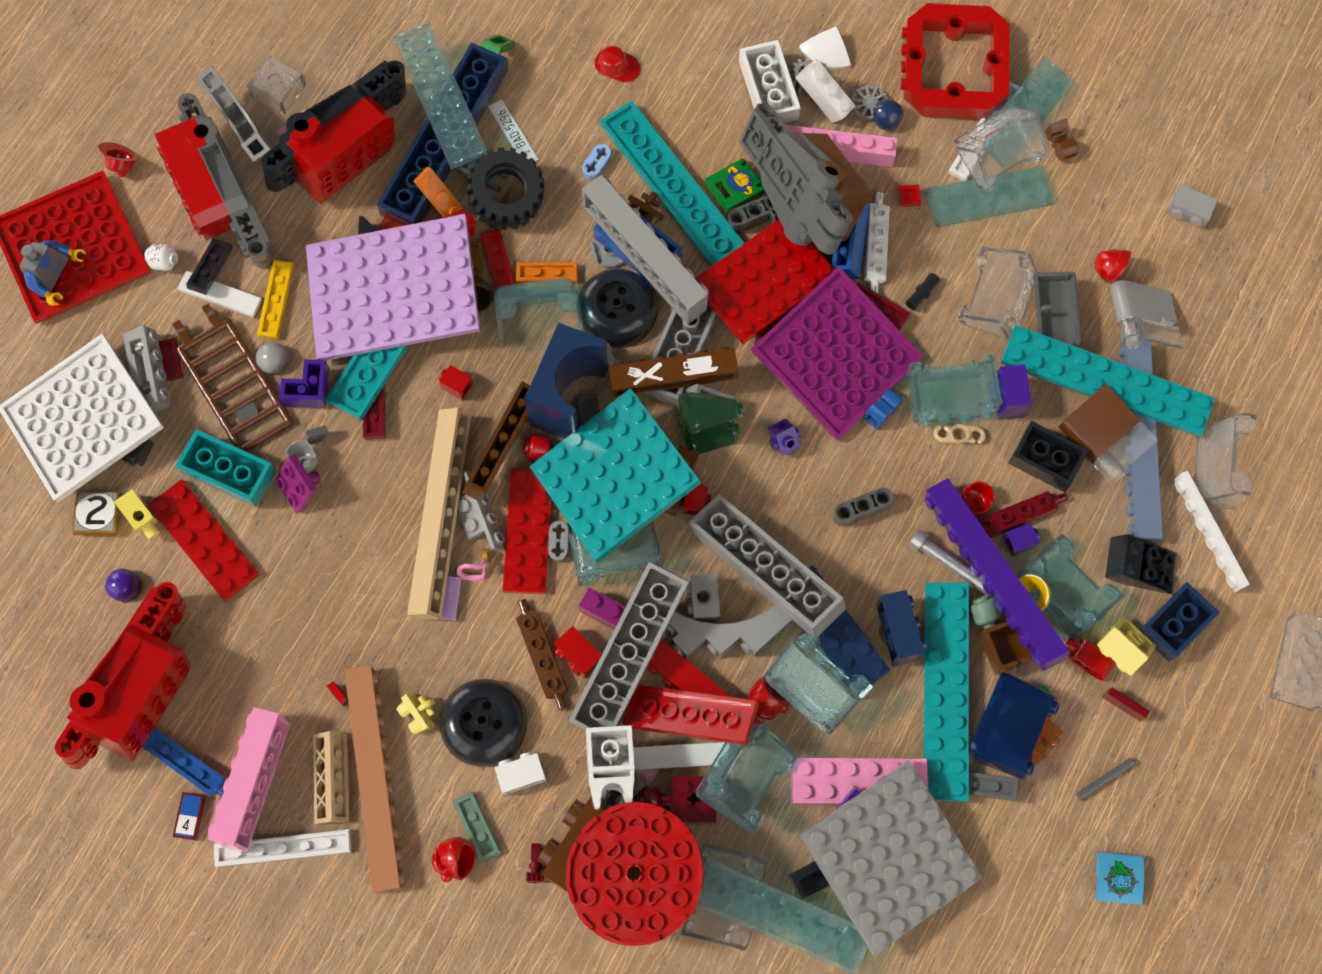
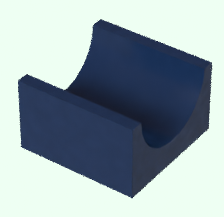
(566, 359)

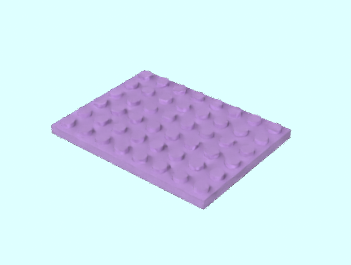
(392, 288)

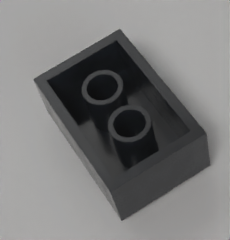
(1048, 456)

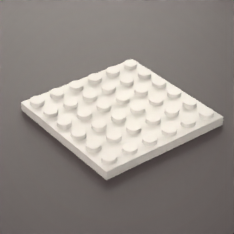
(80, 418)

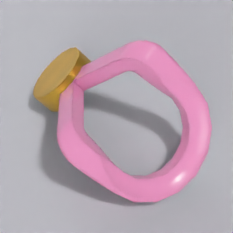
(485, 558)

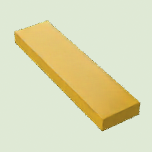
(275, 300)

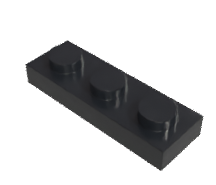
(209, 266)

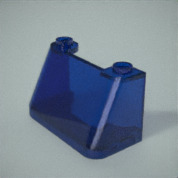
(1012, 726)

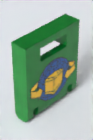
(738, 181)

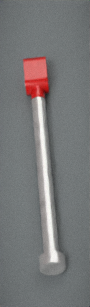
(1082, 653)

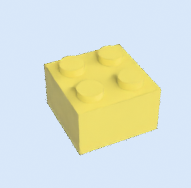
(1126, 646)

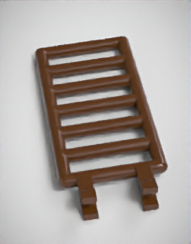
(256, 372)

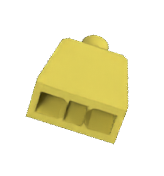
(133, 508)

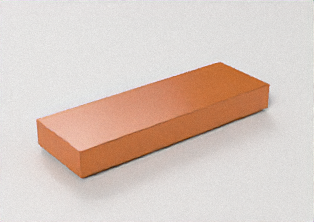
(543, 271)

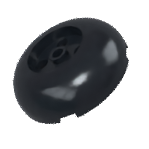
(628, 326)
(496, 743)

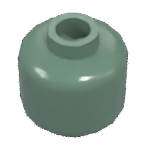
(984, 611)

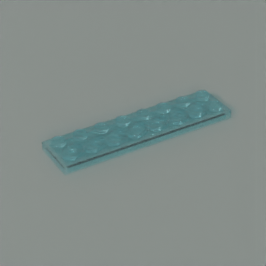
(440, 96)

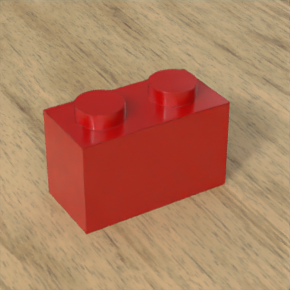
(577, 652)

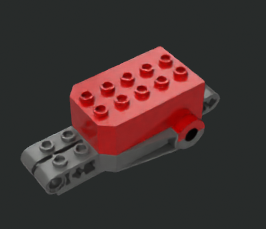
(210, 182)

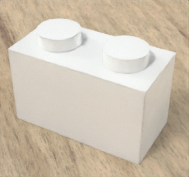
(520, 773)

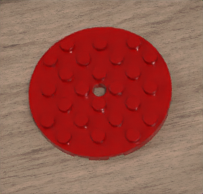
(669, 880)

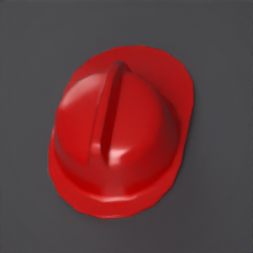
(617, 64)
(117, 158)

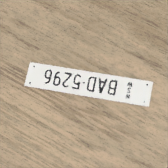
(511, 129)

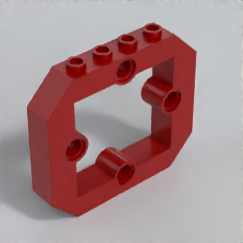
(967, 20)

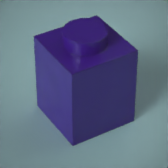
(1021, 539)

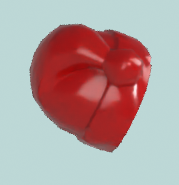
(1111, 264)
(769, 700)
(453, 859)

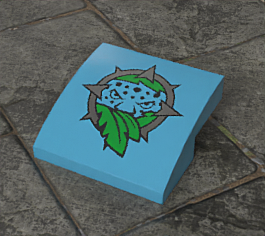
(1119, 878)

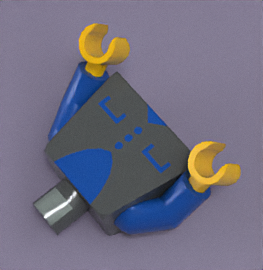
(43, 266)

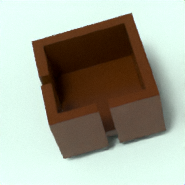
(1004, 648)

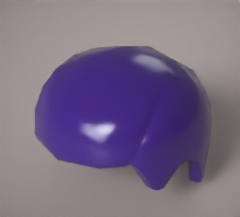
(123, 585)

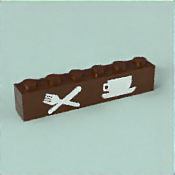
(674, 371)

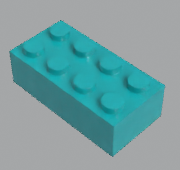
(226, 468)

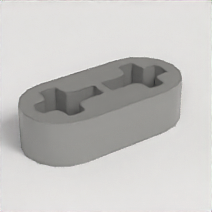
(553, 541)

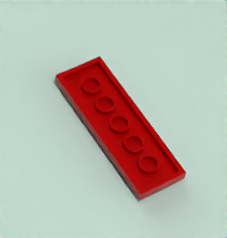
(527, 534)
(203, 540)
(691, 714)

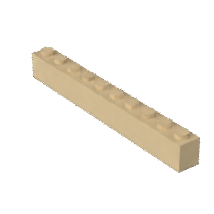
(439, 514)

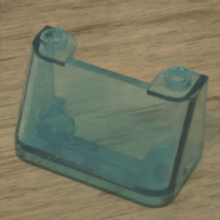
(629, 556)
(1075, 598)
(743, 776)

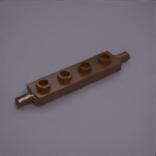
(542, 654)

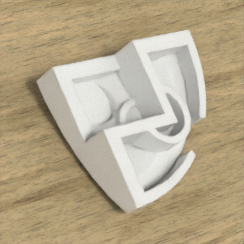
(828, 49)

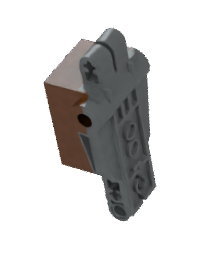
(806, 181)

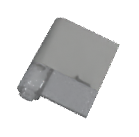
(1144, 315)

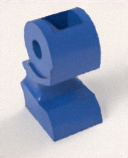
(885, 405)

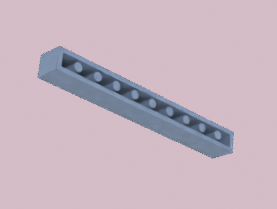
(1143, 473)

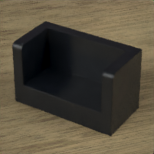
(808, 880)

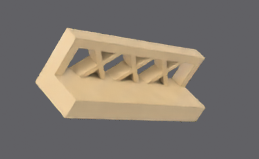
(334, 777)

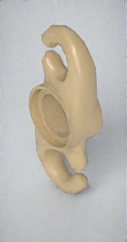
(951, 439)

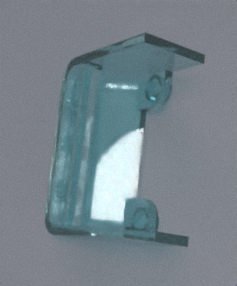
(513, 295)

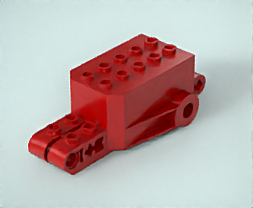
(129, 685)

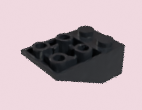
(1140, 564)

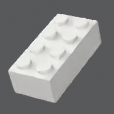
(769, 79)

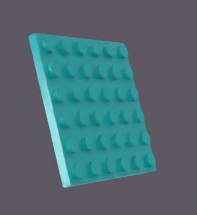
(614, 475)

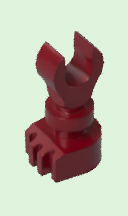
(535, 874)

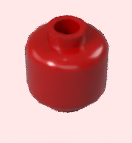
(536, 446)

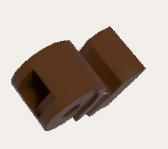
(1064, 145)

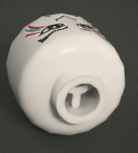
(161, 257)

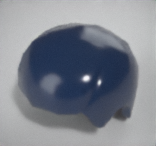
(888, 114)

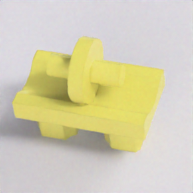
(421, 711)

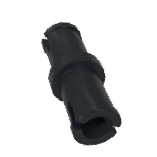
(922, 291)

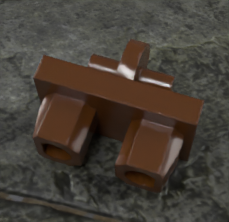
(651, 214)

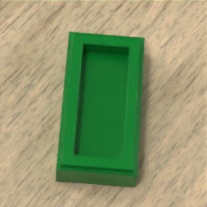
(498, 44)

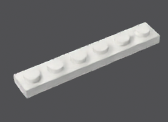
(1214, 539)

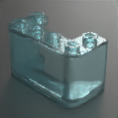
(953, 392)
(816, 684)

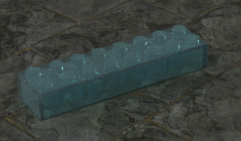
(781, 916)

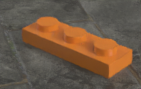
(437, 193)

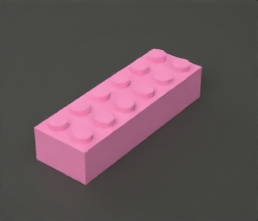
(831, 779)
(249, 780)

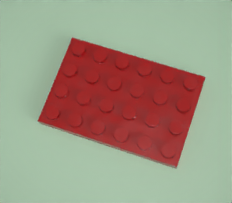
(762, 281)

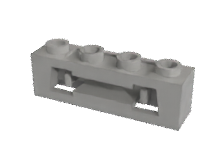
(147, 366)

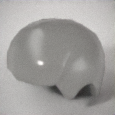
(272, 357)
(305, 452)

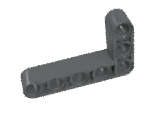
(749, 220)

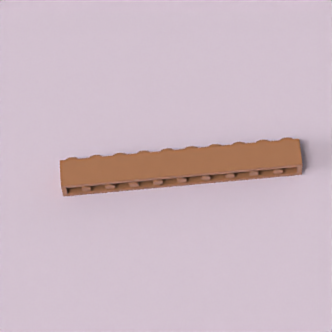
(373, 779)

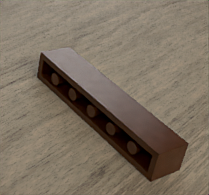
(498, 446)

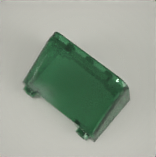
(708, 421)

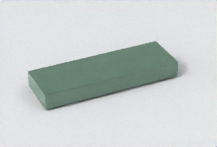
(476, 827)

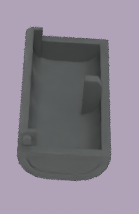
(1058, 306)

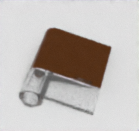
(1109, 433)

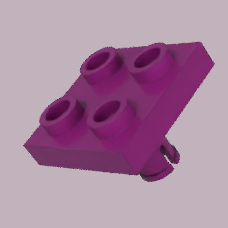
(297, 484)

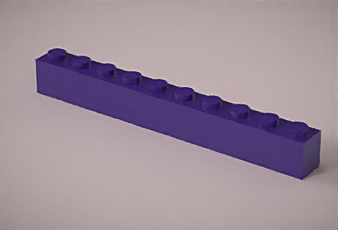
(997, 575)

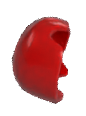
(978, 497)

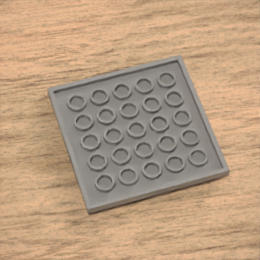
(890, 857)

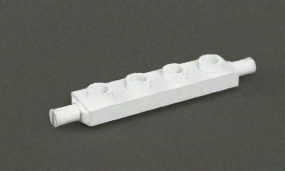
(877, 243)

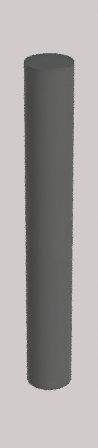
(1106, 778)

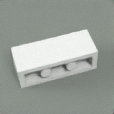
(825, 91)

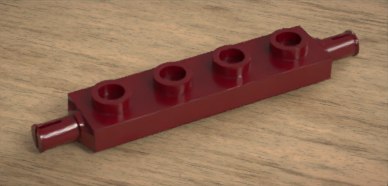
(1021, 513)

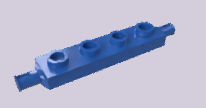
(184, 763)

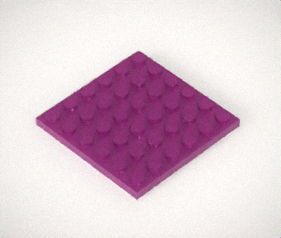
(836, 353)

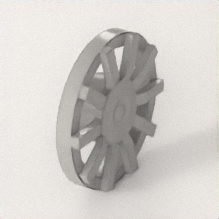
(868, 102)

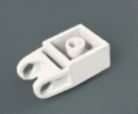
(614, 770)

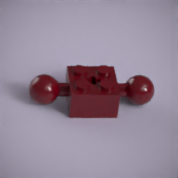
(681, 789)

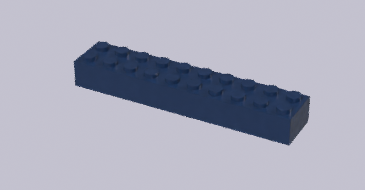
(478, 79)

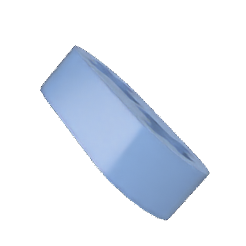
(599, 164)

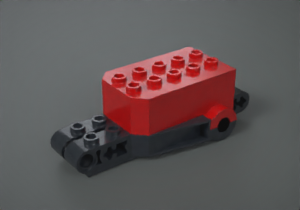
(338, 135)

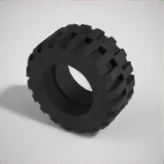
(505, 163)

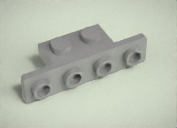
(479, 519)

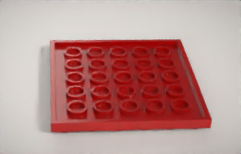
(85, 218)

